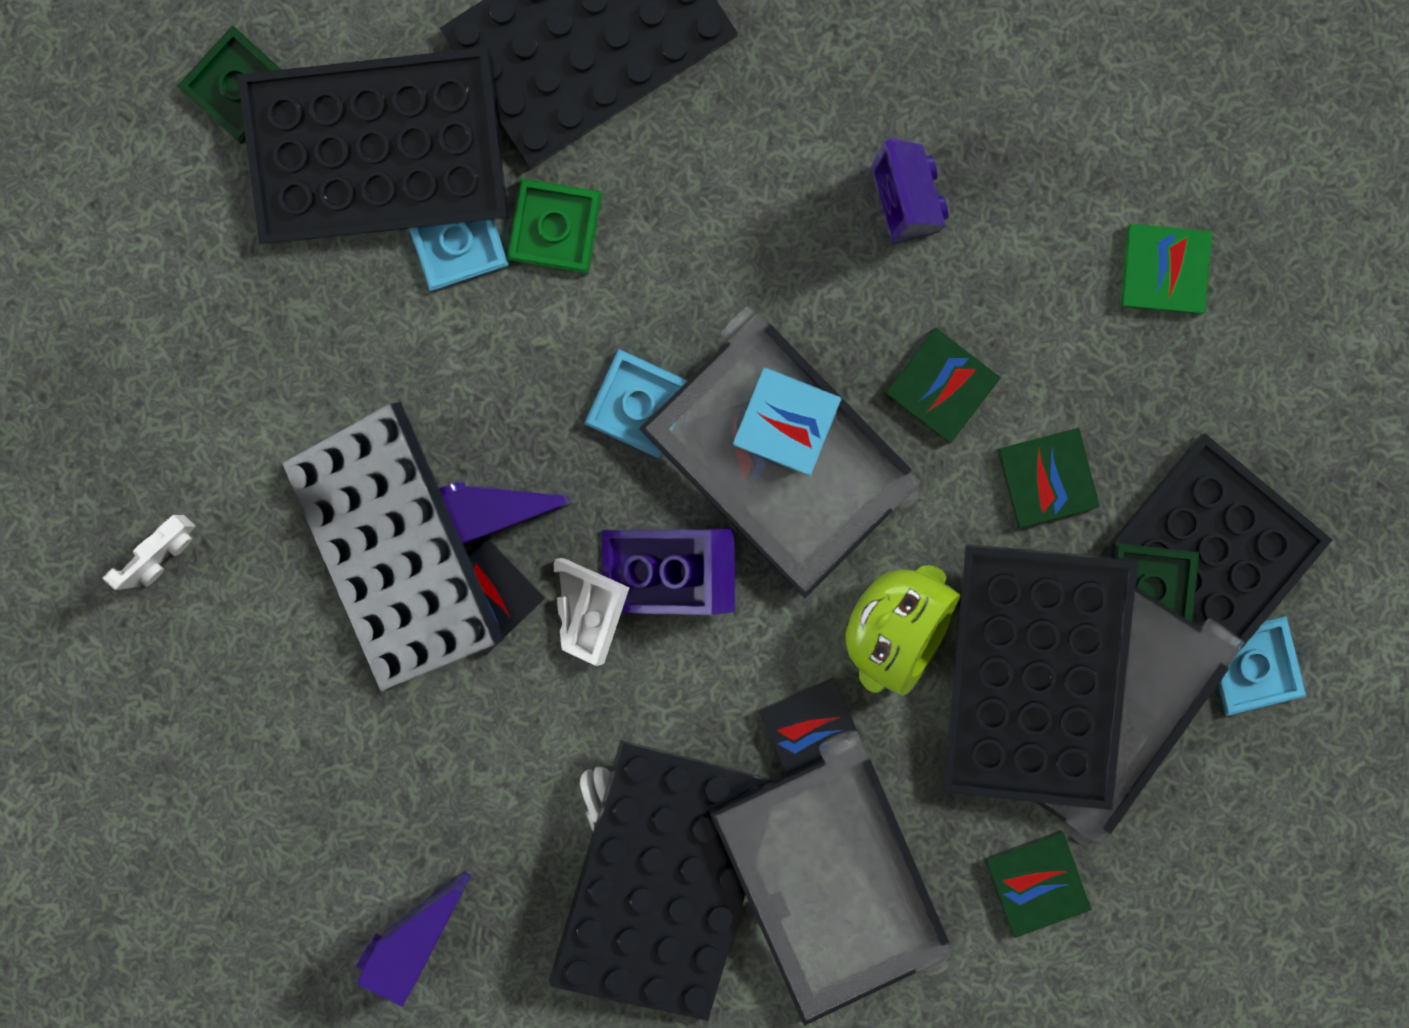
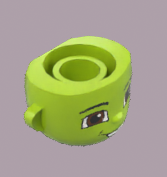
(900, 627)

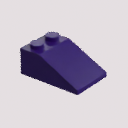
(908, 191)
(486, 511)
(672, 569)
(398, 957)

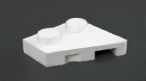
(145, 566)
(588, 611)

